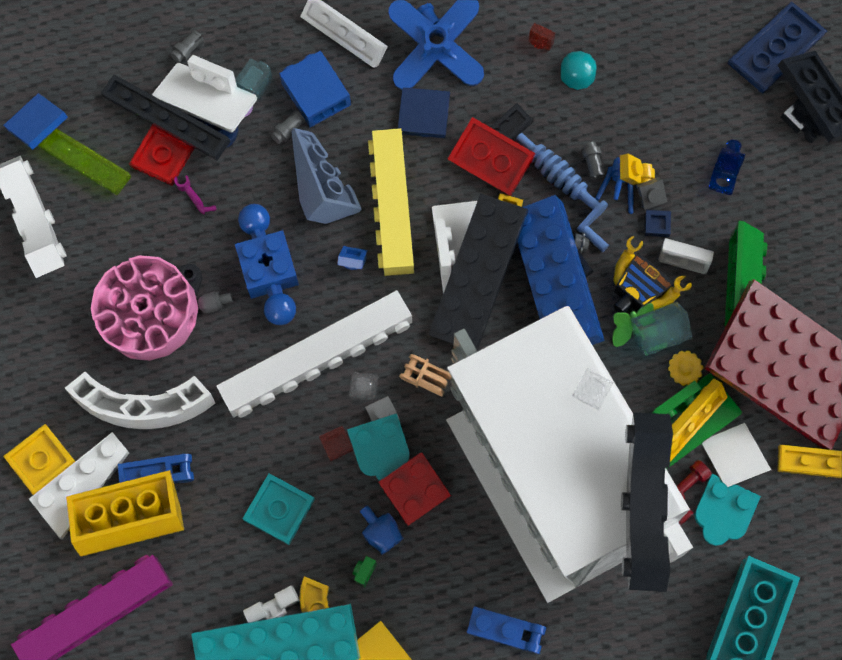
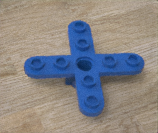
(426, 52)

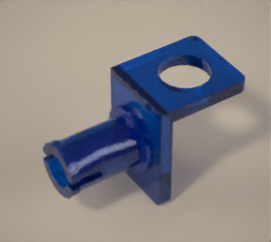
(727, 167)

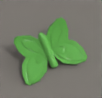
(624, 327)

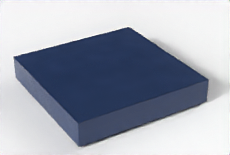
(424, 112)

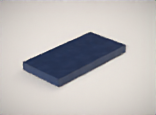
(785, 36)

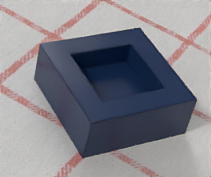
(657, 223)

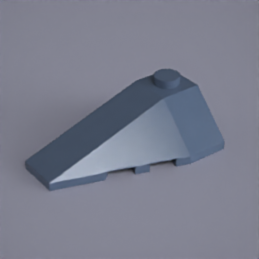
(319, 188)

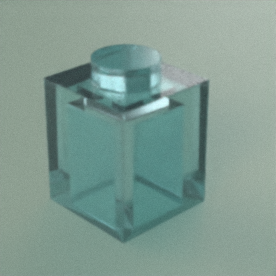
(255, 78)

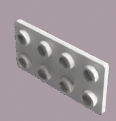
(206, 93)
(450, 228)

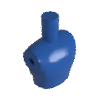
(381, 532)

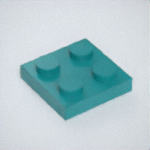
(278, 509)

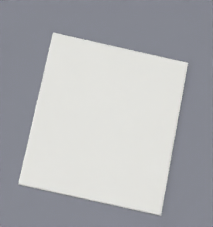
(735, 455)

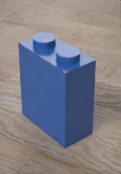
(315, 88)

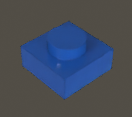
(352, 258)

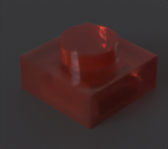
(541, 37)
(336, 443)

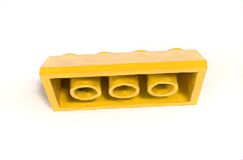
(124, 513)

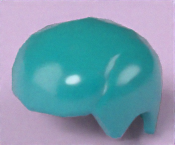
(578, 70)

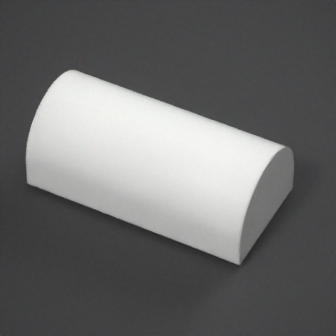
(685, 256)

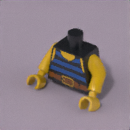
(642, 283)

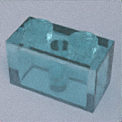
(661, 328)

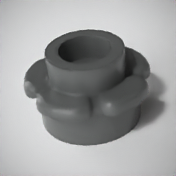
(581, 242)

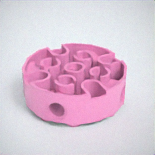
(151, 285)

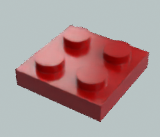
(414, 488)

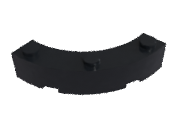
(647, 502)

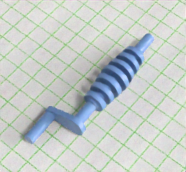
(559, 171)

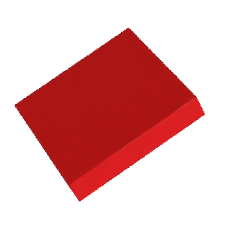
(161, 155)

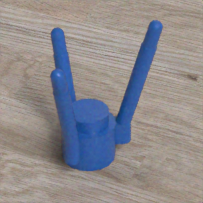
(614, 172)

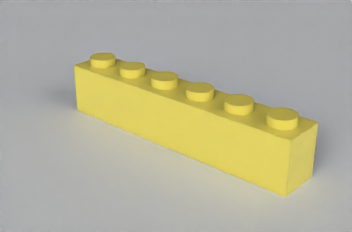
(392, 202)

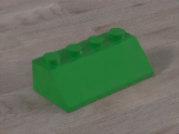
(744, 263)

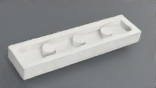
(344, 32)

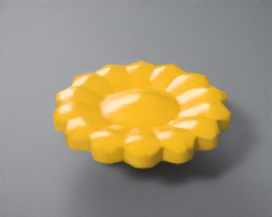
(685, 368)

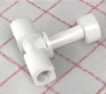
(274, 607)

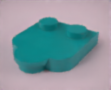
(379, 446)
(725, 511)

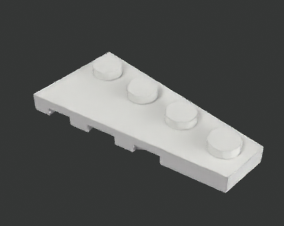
(84, 475)

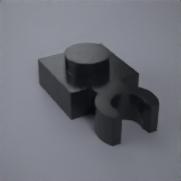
(799, 119)

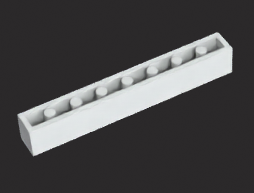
(315, 354)

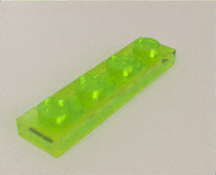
(85, 161)

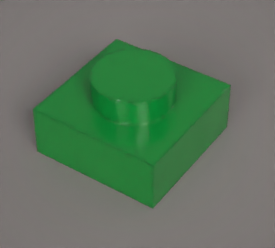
(364, 570)

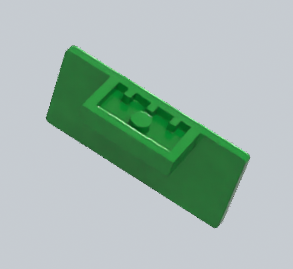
(680, 402)

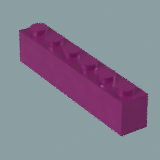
(95, 612)

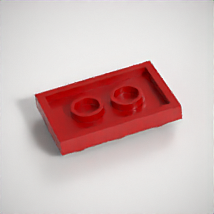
(491, 156)

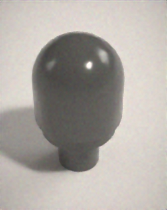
(213, 301)

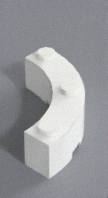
(30, 217)
(141, 410)

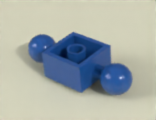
(270, 249)

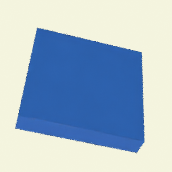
(35, 121)

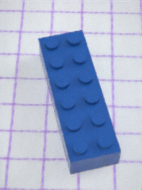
(555, 265)

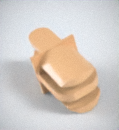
(429, 377)

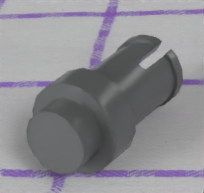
(182, 50)
(282, 132)
(592, 156)

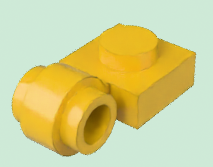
(634, 171)

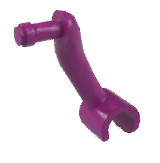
(193, 196)

